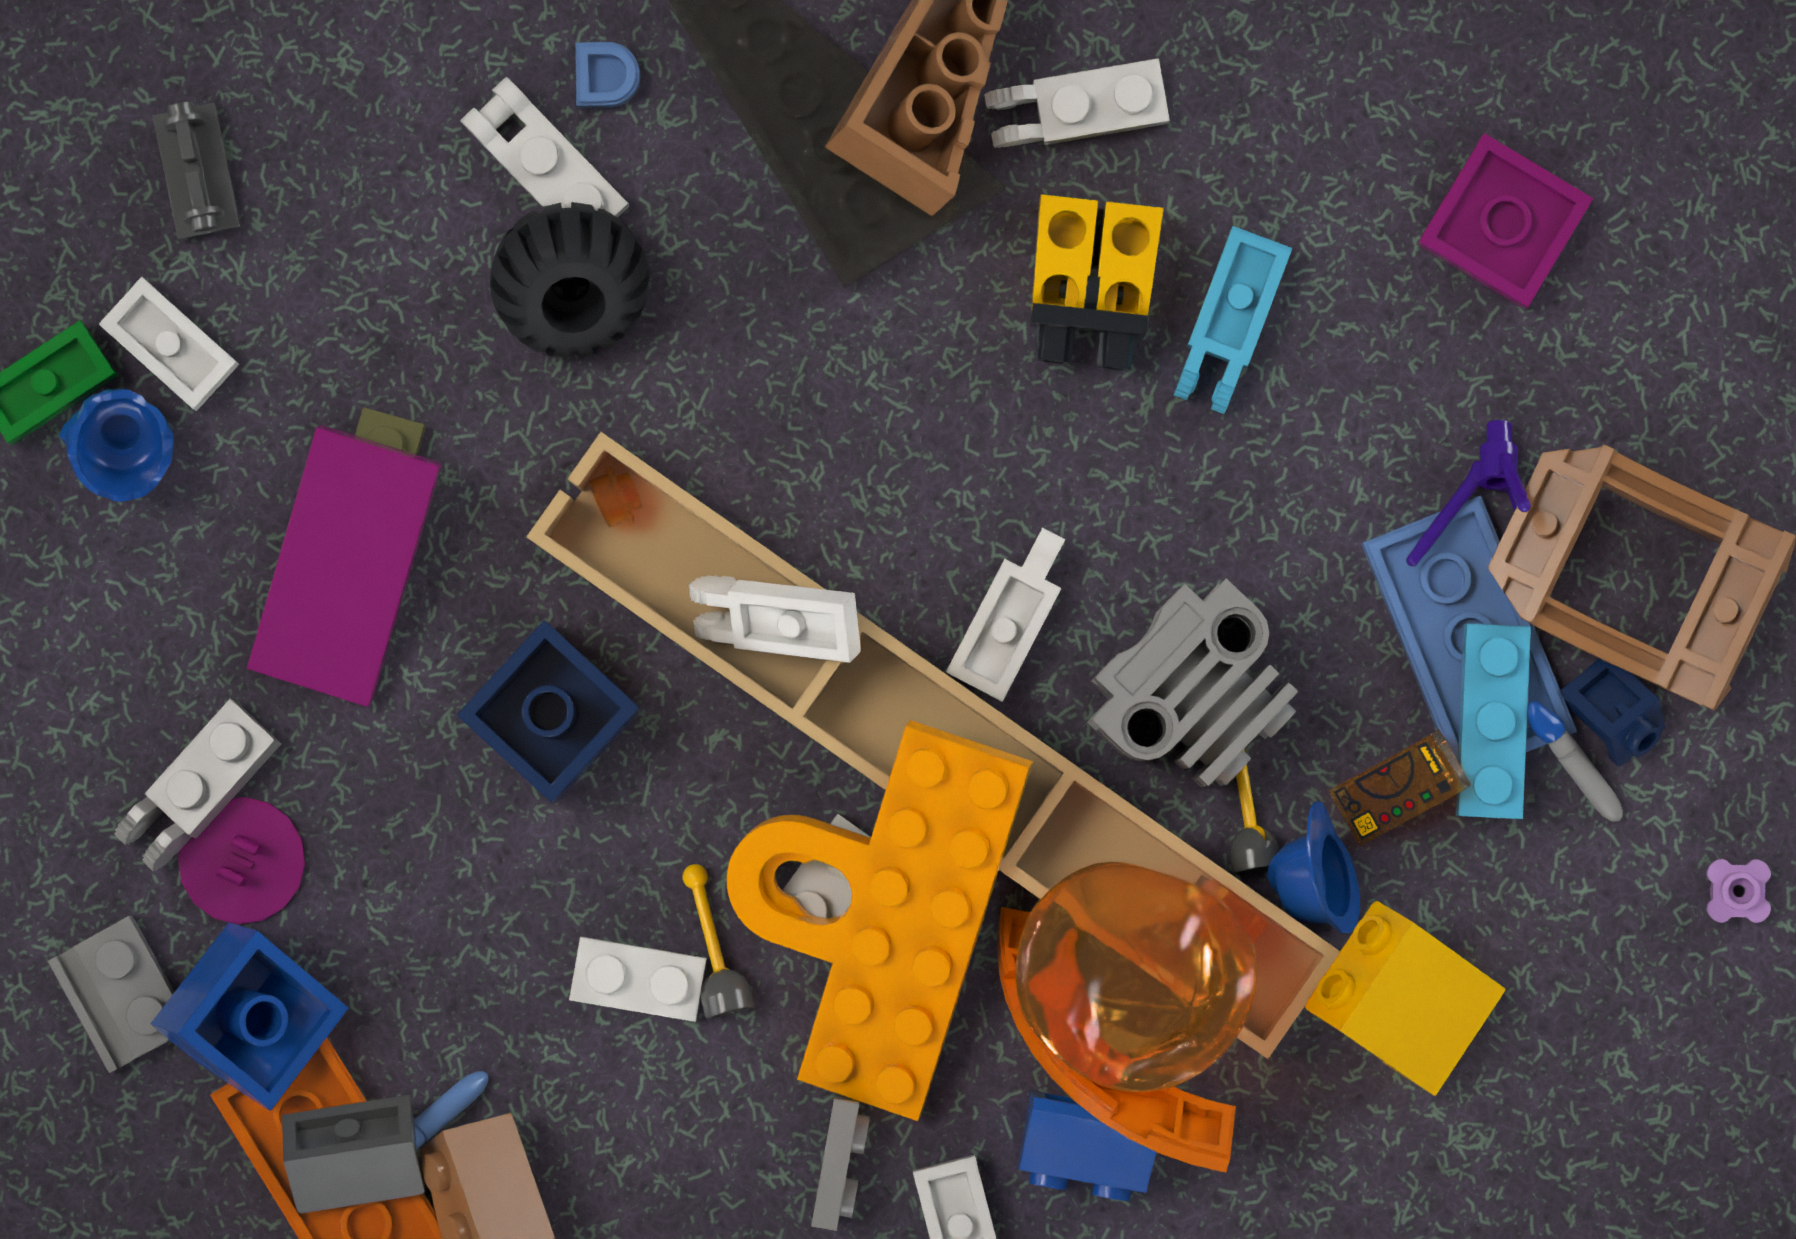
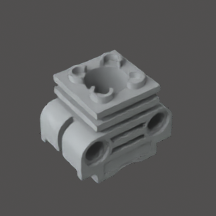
(1194, 686)

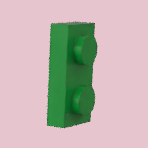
(51, 381)

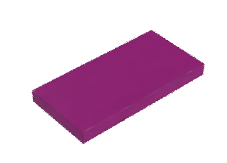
(344, 565)

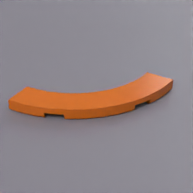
(1161, 1120)

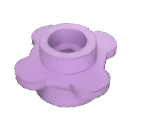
(1723, 880)

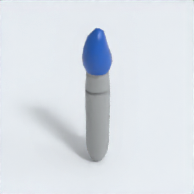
(1551, 729)

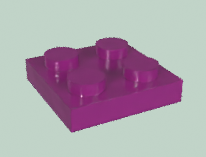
(1504, 221)

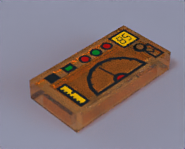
(1399, 787)

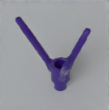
(1494, 472)

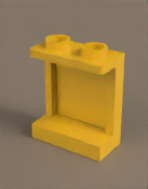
(1405, 997)

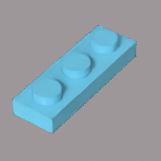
(1493, 720)

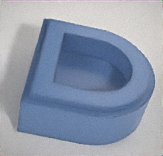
(605, 75)

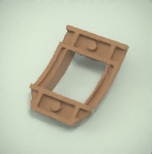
(1723, 610)

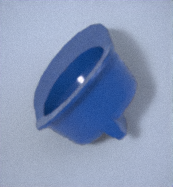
(1317, 876)

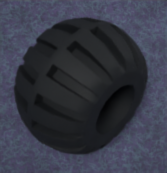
(576, 314)

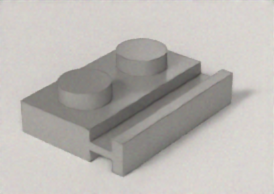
(115, 991)

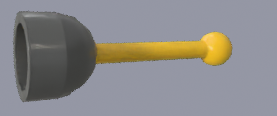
(1253, 845)
(725, 989)

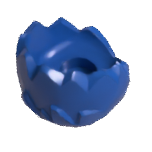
(118, 445)

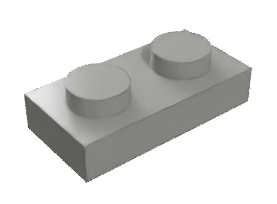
(836, 1192)

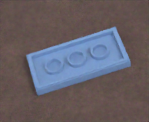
(1439, 597)

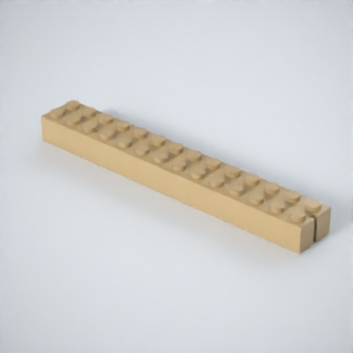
(865, 704)

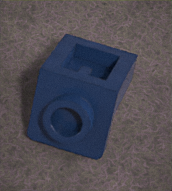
(1616, 710)

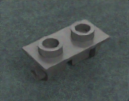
(196, 169)

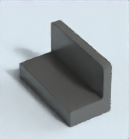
(352, 1154)

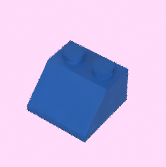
(250, 1015)
(1070, 1143)

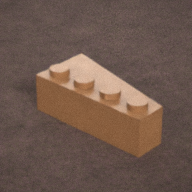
(921, 99)
(484, 1183)

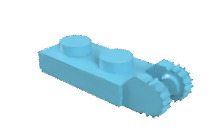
(1234, 311)

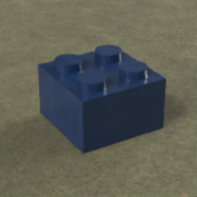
(549, 712)

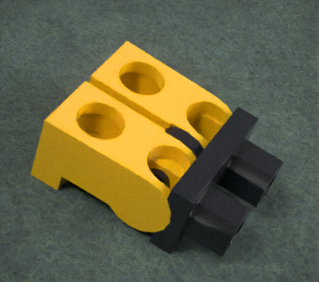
(1088, 297)

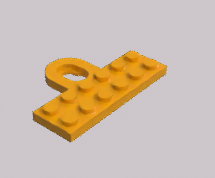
(910, 917)

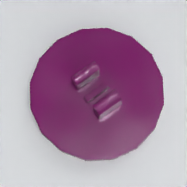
(244, 863)

